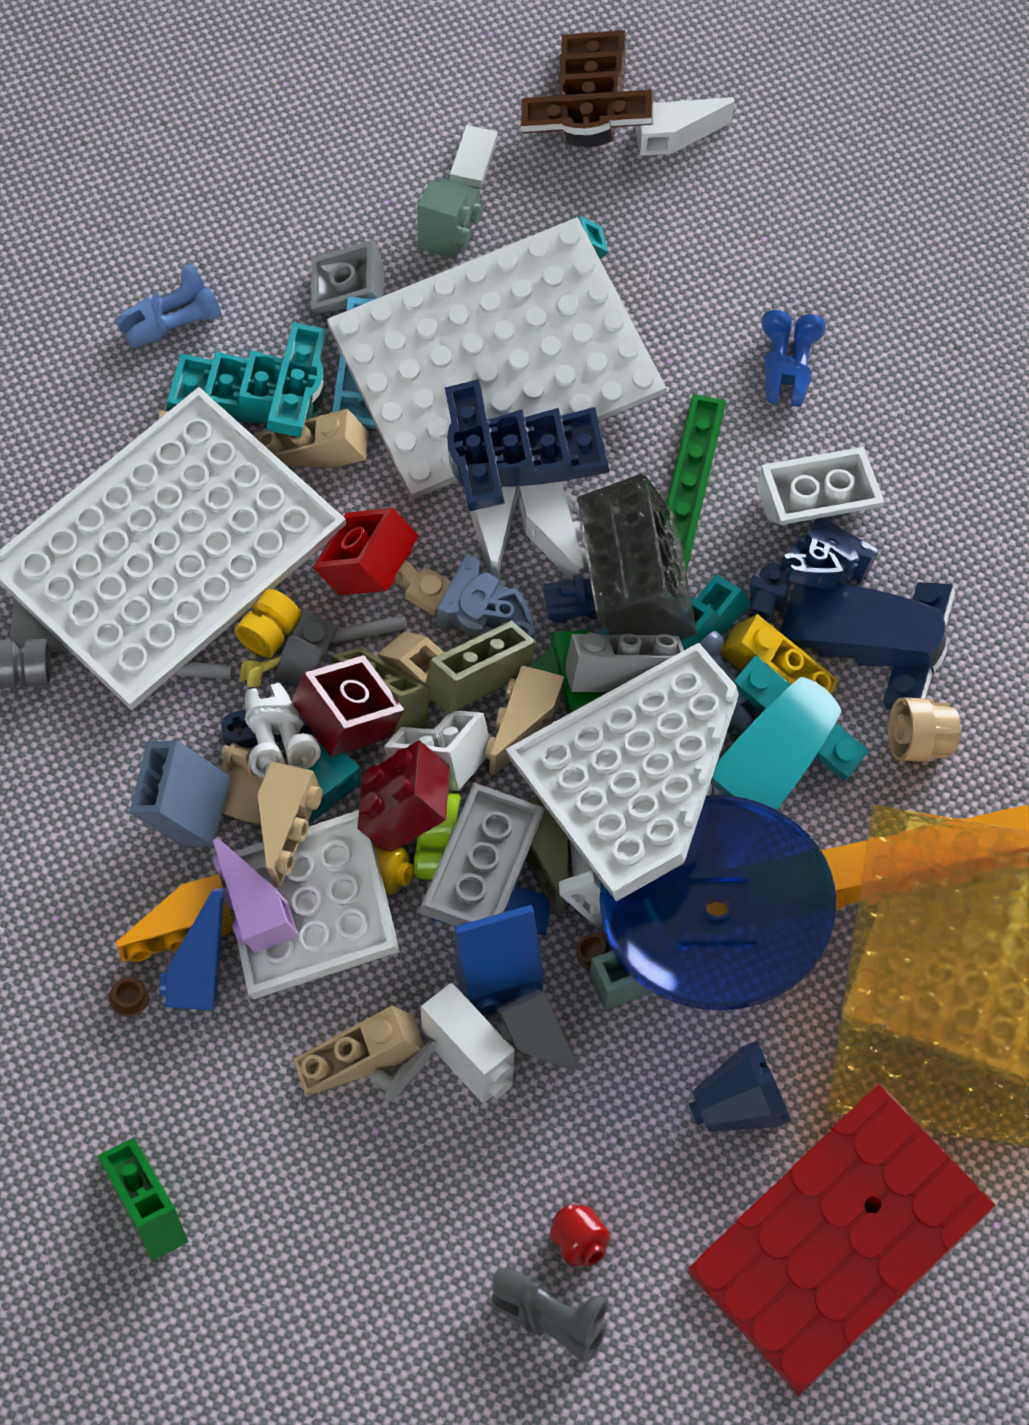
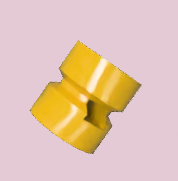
(271, 620)

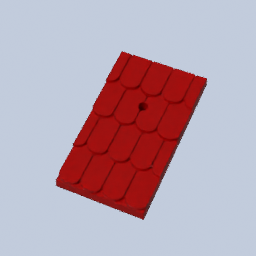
(840, 1239)

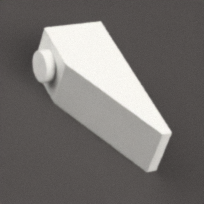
(493, 528)

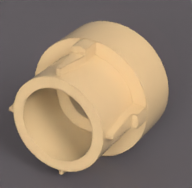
(923, 729)

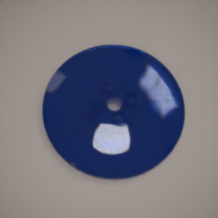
(775, 921)

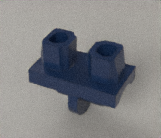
(768, 592)
(569, 599)

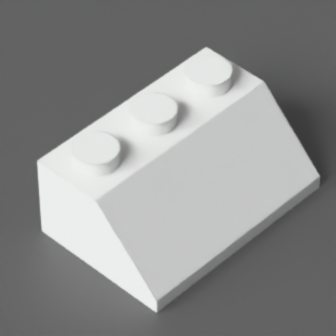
(818, 486)

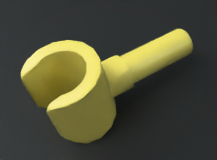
(253, 670)

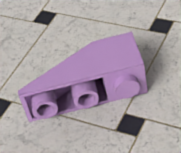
(259, 908)

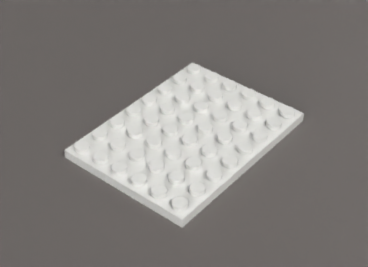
(523, 320)
(165, 547)

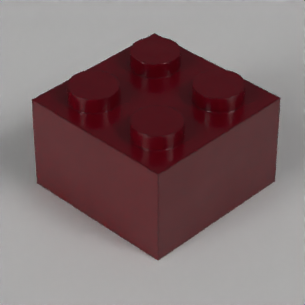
(347, 705)
(403, 797)

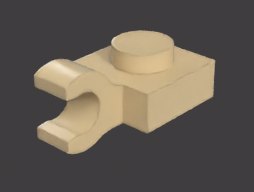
(423, 588)

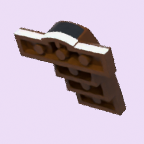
(590, 93)

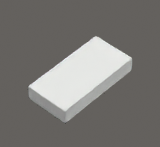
(473, 156)

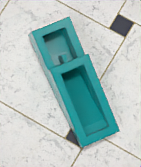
(716, 609)

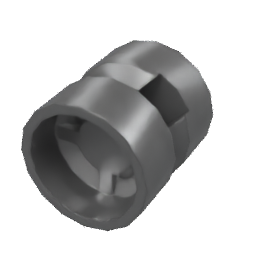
(25, 663)

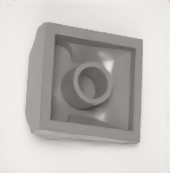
(345, 274)

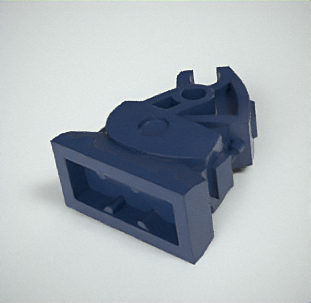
(828, 557)

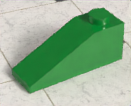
(143, 1199)

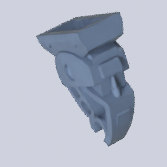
(480, 603)

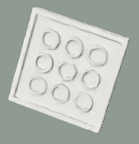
(335, 905)

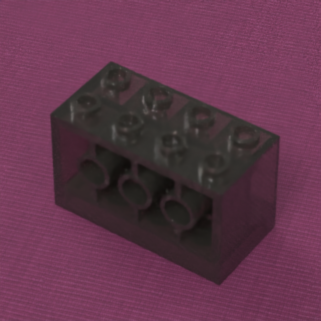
(636, 560)

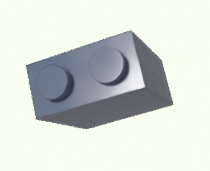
(180, 794)

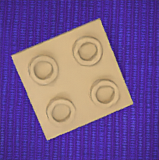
(244, 785)

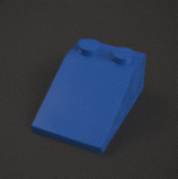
(498, 958)

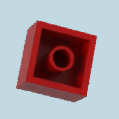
(366, 552)

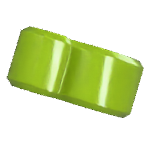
(434, 842)

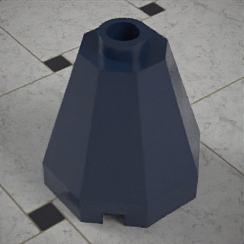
(740, 1094)

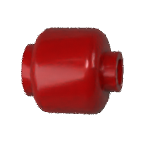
(579, 1235)

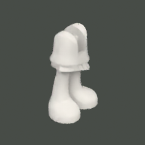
(277, 717)

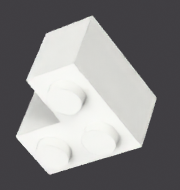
(457, 740)

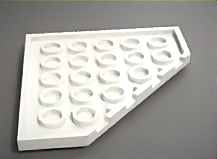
(634, 768)

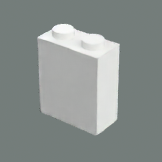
(468, 1043)

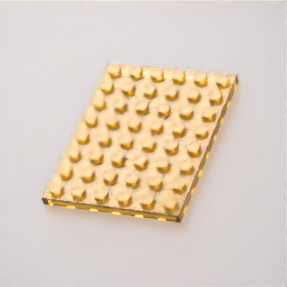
(940, 977)

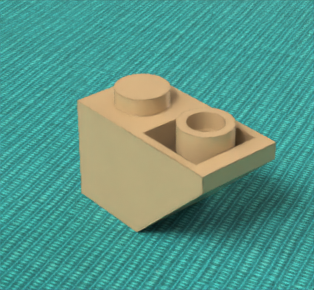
(411, 654)

